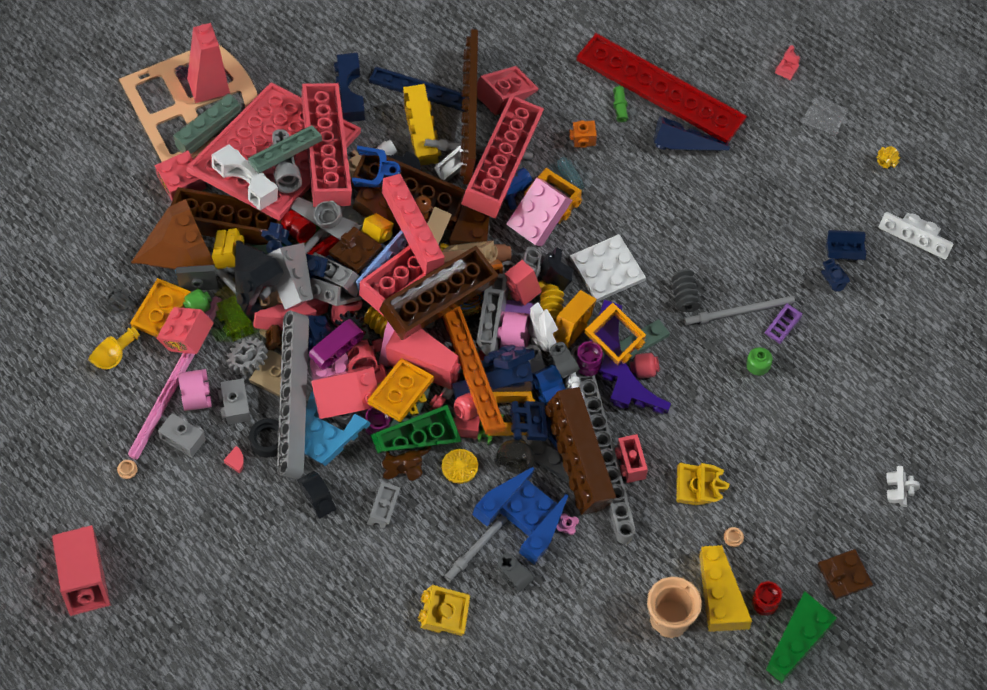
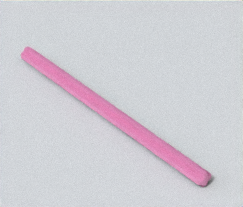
(166, 394)

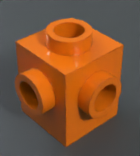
(583, 134)

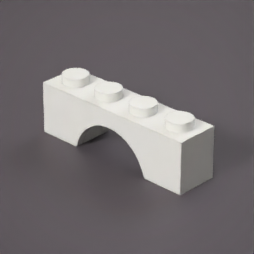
(231, 163)

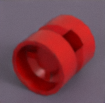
(298, 226)
(766, 598)

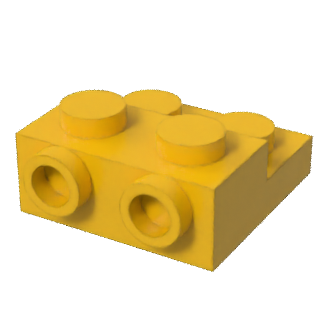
(444, 610)

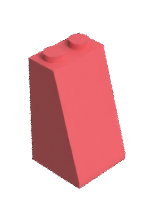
(206, 67)
(426, 354)
(80, 570)

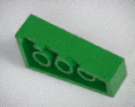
(422, 431)
(801, 635)

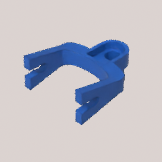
(385, 168)

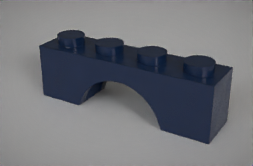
(349, 70)

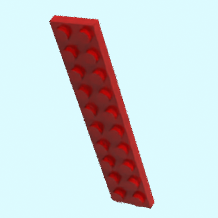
(661, 88)

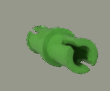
(620, 104)

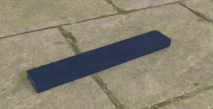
(435, 93)

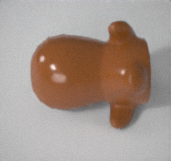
(424, 205)

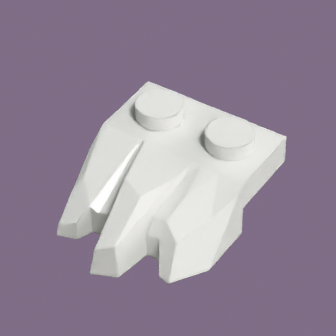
(542, 328)

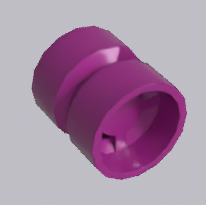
(589, 358)
(378, 420)

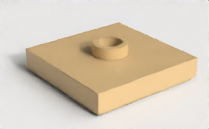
(269, 374)

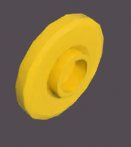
(459, 466)

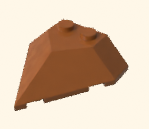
(175, 241)

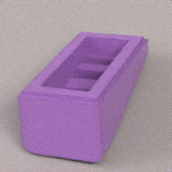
(792, 312)

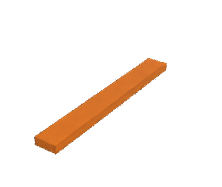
(474, 372)

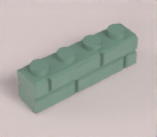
(207, 124)

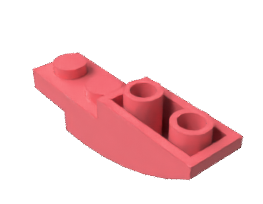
(274, 315)

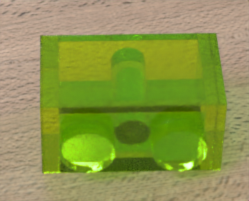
(236, 322)

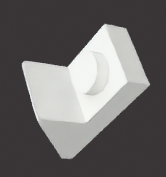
(450, 165)

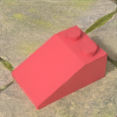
(497, 87)
(344, 392)

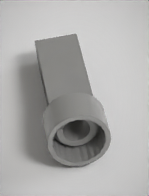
(286, 174)

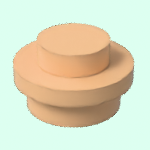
(127, 469)
(733, 537)

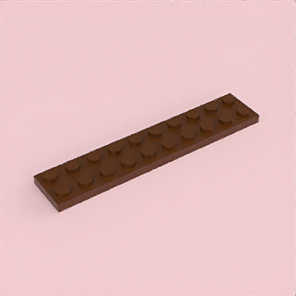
(469, 104)

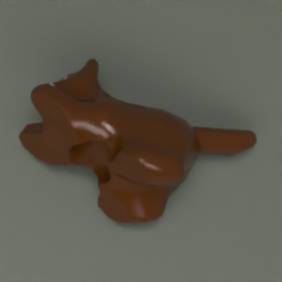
(406, 463)

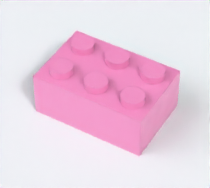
(539, 212)

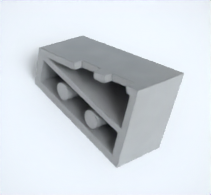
(295, 282)

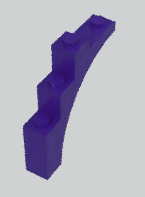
(627, 386)

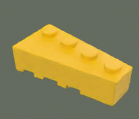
(420, 123)
(721, 593)

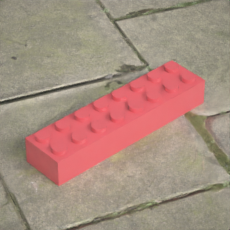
(502, 157)
(328, 158)

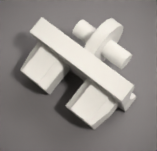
(899, 478)

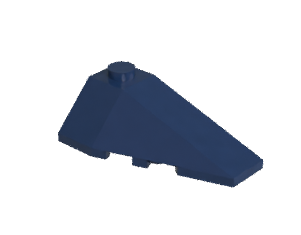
(673, 136)
(502, 380)

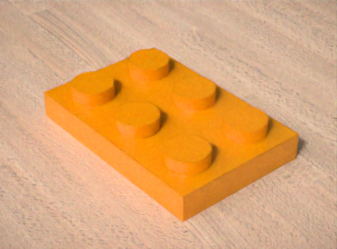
(157, 306)
(400, 390)

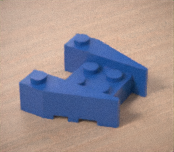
(525, 508)

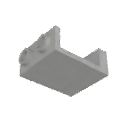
(331, 293)

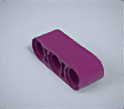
(336, 344)

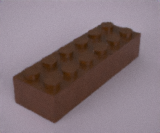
(441, 193)
(225, 212)
(438, 292)
(580, 451)

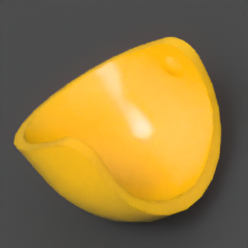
(107, 354)

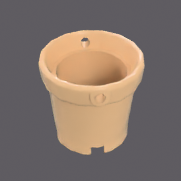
(673, 606)

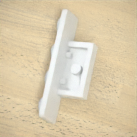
(917, 232)

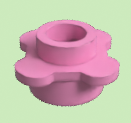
(570, 529)

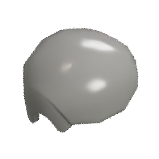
(327, 214)

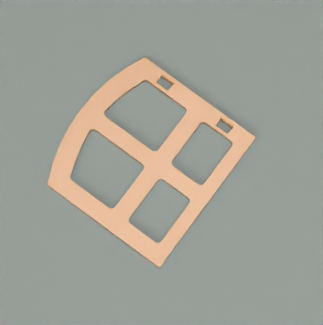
(183, 105)

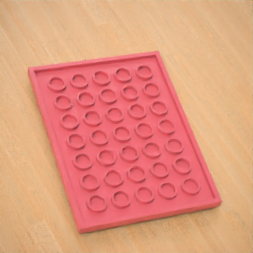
(251, 134)

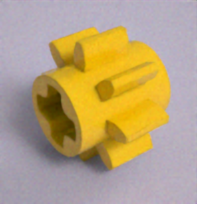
(888, 157)

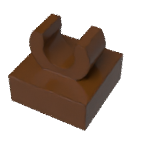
(273, 337)

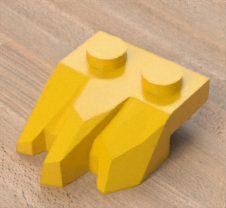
(699, 484)

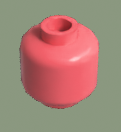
(645, 365)
(465, 407)

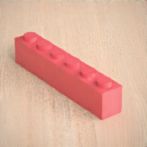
(412, 223)

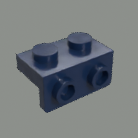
(846, 245)
(318, 330)

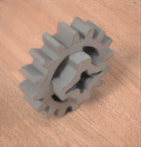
(247, 356)

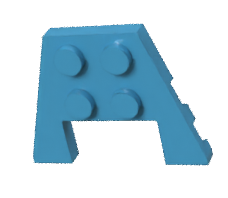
(324, 440)

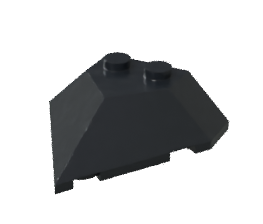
(252, 273)

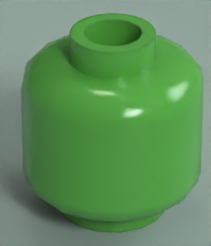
(198, 300)
(759, 361)

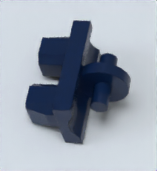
(276, 237)
(834, 275)

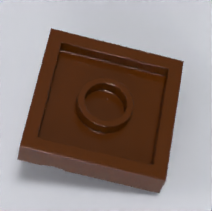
(355, 250)
(845, 574)

